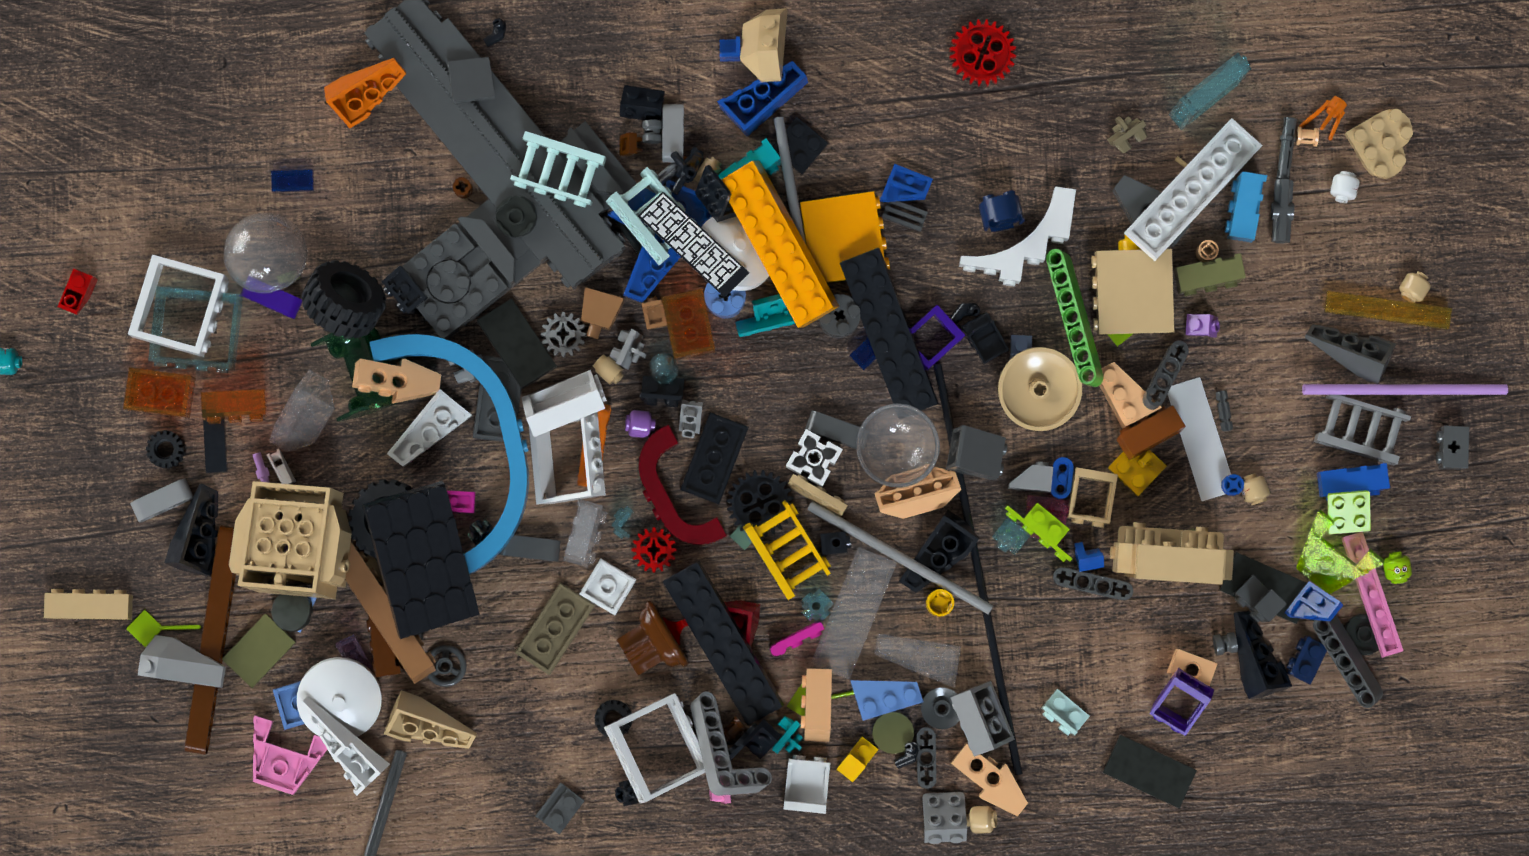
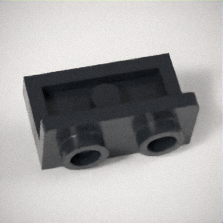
(641, 103)

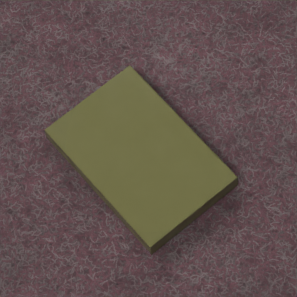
(258, 650)

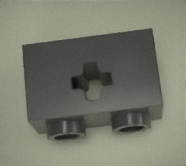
(1459, 438)

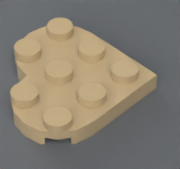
(1381, 142)

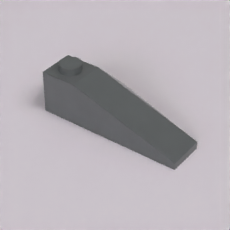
(1360, 355)

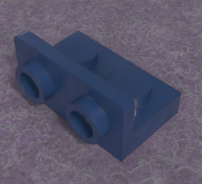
(1307, 659)

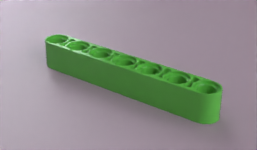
(1067, 311)

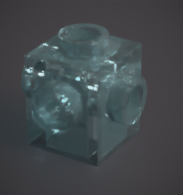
(1010, 536)
(820, 598)

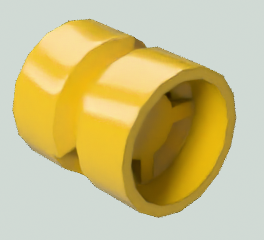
(940, 602)

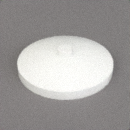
(735, 241)
(344, 691)

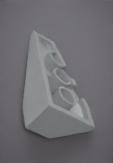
(174, 661)

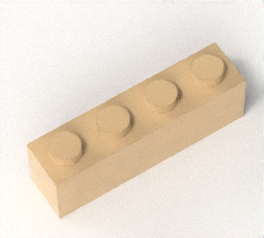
(88, 606)

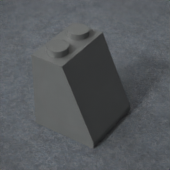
(976, 453)

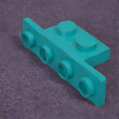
(769, 315)

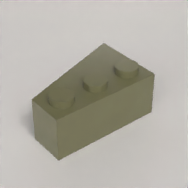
(1209, 275)

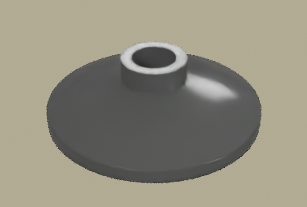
(930, 711)

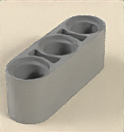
(672, 131)
(162, 500)

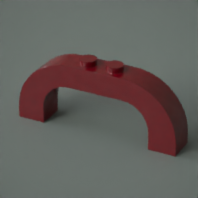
(654, 491)

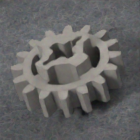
(573, 335)

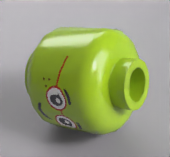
(1397, 568)

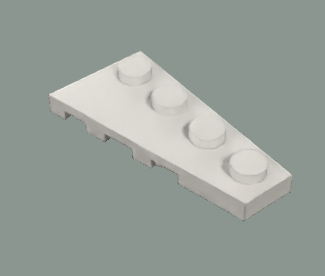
(429, 427)

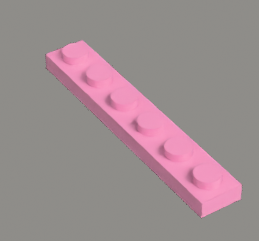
(1373, 599)

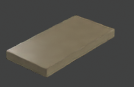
(555, 629)

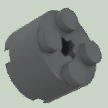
(844, 327)

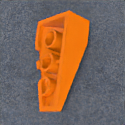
(360, 91)

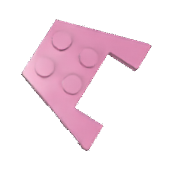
(279, 766)

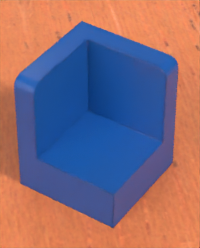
(730, 50)
(1088, 559)

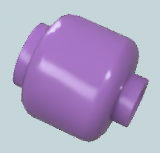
(639, 424)

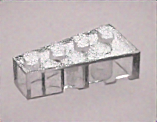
(924, 657)

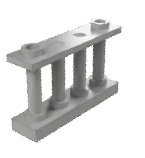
(1367, 448)

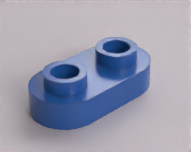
(1062, 478)

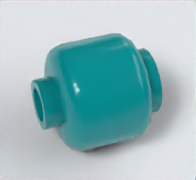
(9, 361)

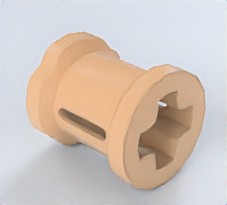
(1307, 136)

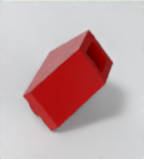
(77, 291)

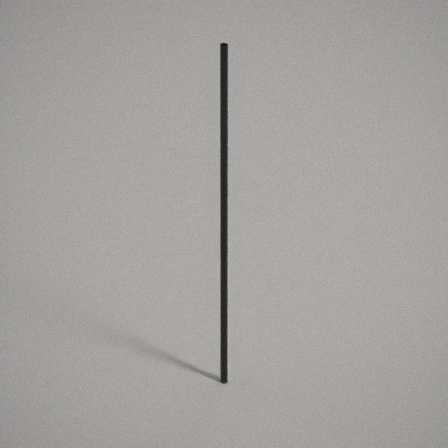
(979, 577)

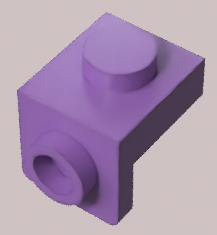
(1202, 325)

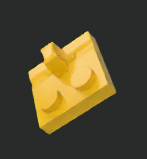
(1137, 472)

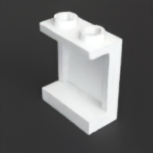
(807, 784)

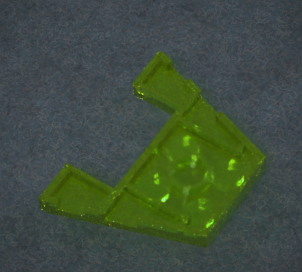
(1328, 565)

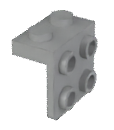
(944, 817)

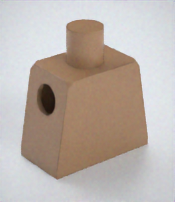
(599, 311)

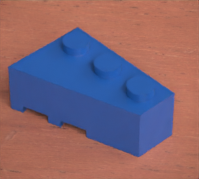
(1362, 478)

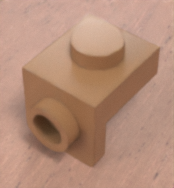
(654, 313)

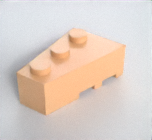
(817, 705)

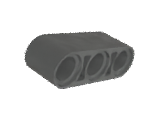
(833, 429)
(532, 548)

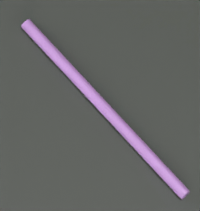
(1405, 389)

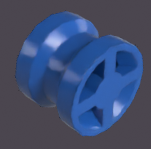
(1235, 482)

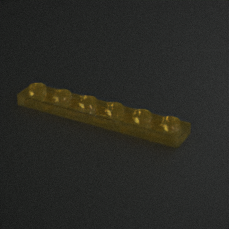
(1387, 310)

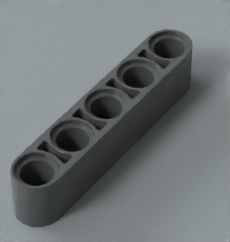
(1348, 669)

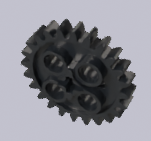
(751, 485)

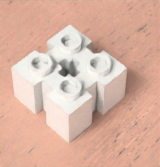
(801, 462)

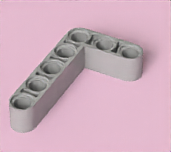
(719, 753)

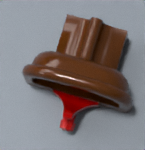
(653, 641)

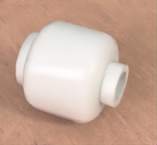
(1344, 186)

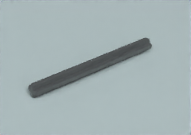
(385, 803)

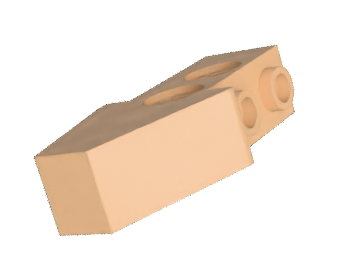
(414, 379)
(1003, 793)

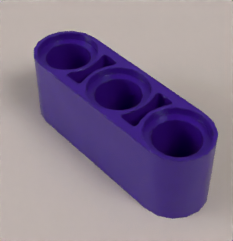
(278, 301)

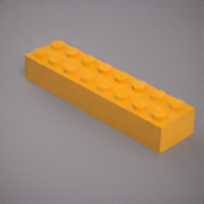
(779, 244)

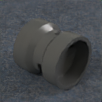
(652, 131)
(1225, 643)

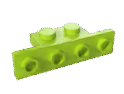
(1045, 526)

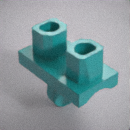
(791, 728)

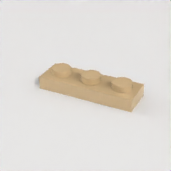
(817, 494)

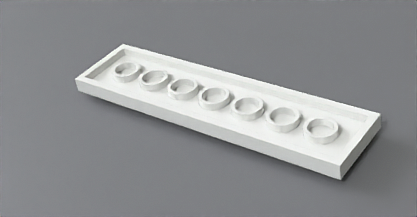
(1193, 189)

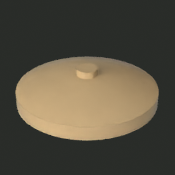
(1039, 389)

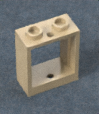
(1096, 476)

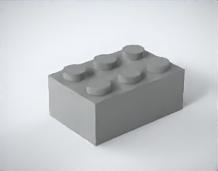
(982, 718)

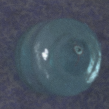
(664, 368)

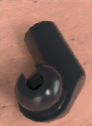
(965, 309)

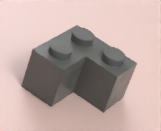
(1259, 600)

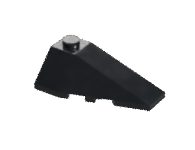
(945, 547)

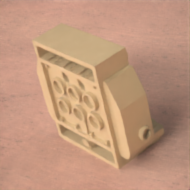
(315, 544)
(1171, 554)

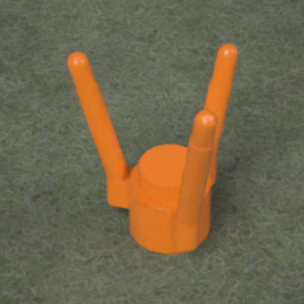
(1334, 109)

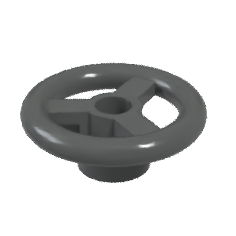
(445, 649)

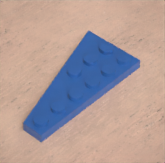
(646, 271)

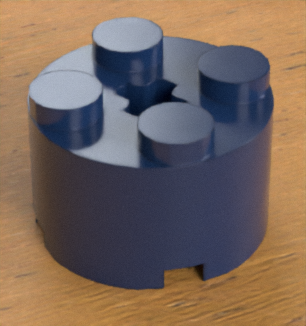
(1001, 211)

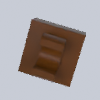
(628, 144)

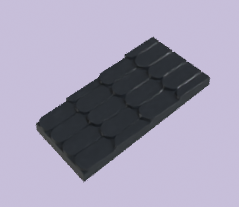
(421, 559)

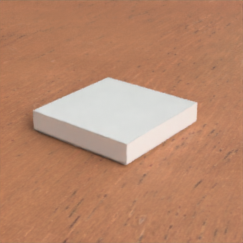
(607, 586)

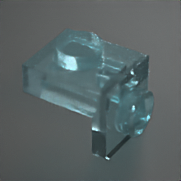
(621, 516)

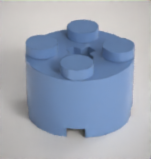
(722, 308)

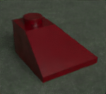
(746, 616)

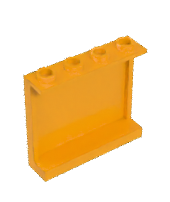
(842, 230)

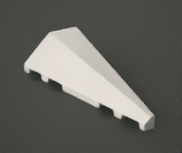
(356, 758)

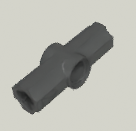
(1282, 211)

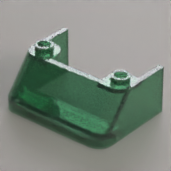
(352, 351)

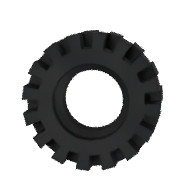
(156, 440)
(604, 708)

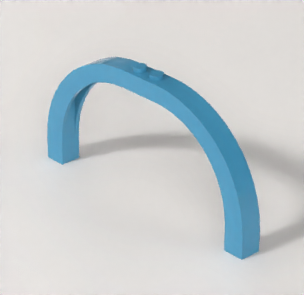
(511, 427)

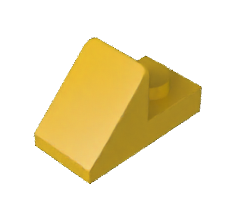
(857, 759)

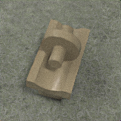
(1127, 129)

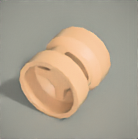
(1203, 252)

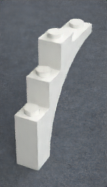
(1009, 262)

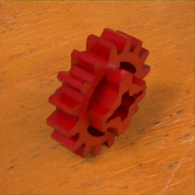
(663, 550)

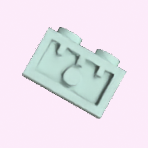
(1065, 712)

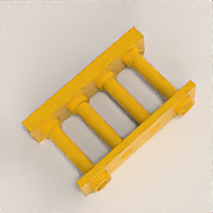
(766, 550)

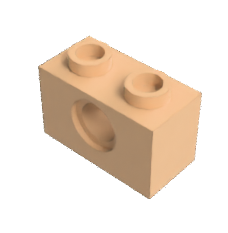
(1204, 667)

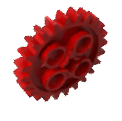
(999, 59)

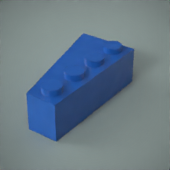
(760, 100)

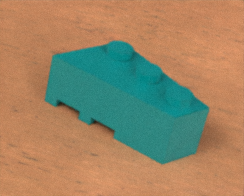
(765, 154)

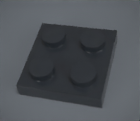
(803, 144)

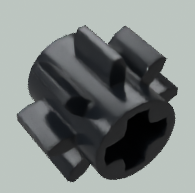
(479, 531)
(626, 793)

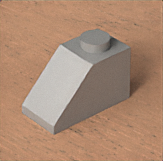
(1035, 478)

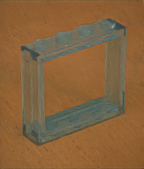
(1210, 91)
(198, 295)

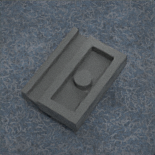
(560, 808)

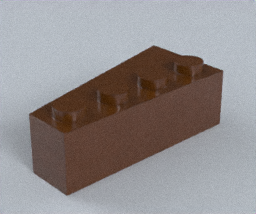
(385, 661)

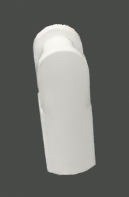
(283, 470)

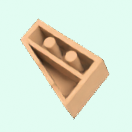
(1124, 395)

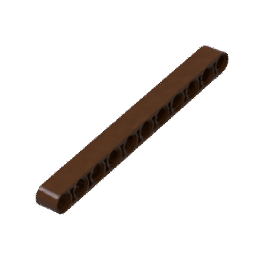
(212, 643)

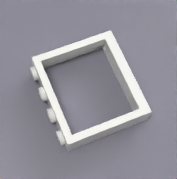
(146, 297)
(563, 402)
(544, 471)
(627, 761)

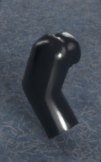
(497, 34)
(909, 757)

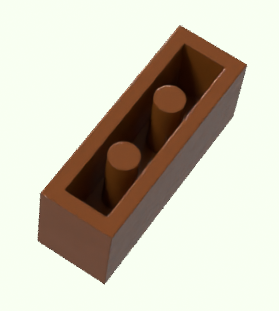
(1150, 432)

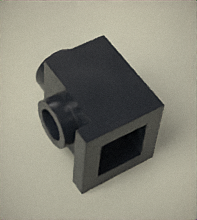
(829, 549)

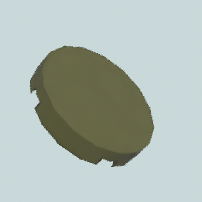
(892, 732)

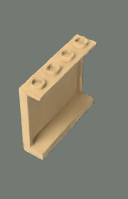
(1132, 292)

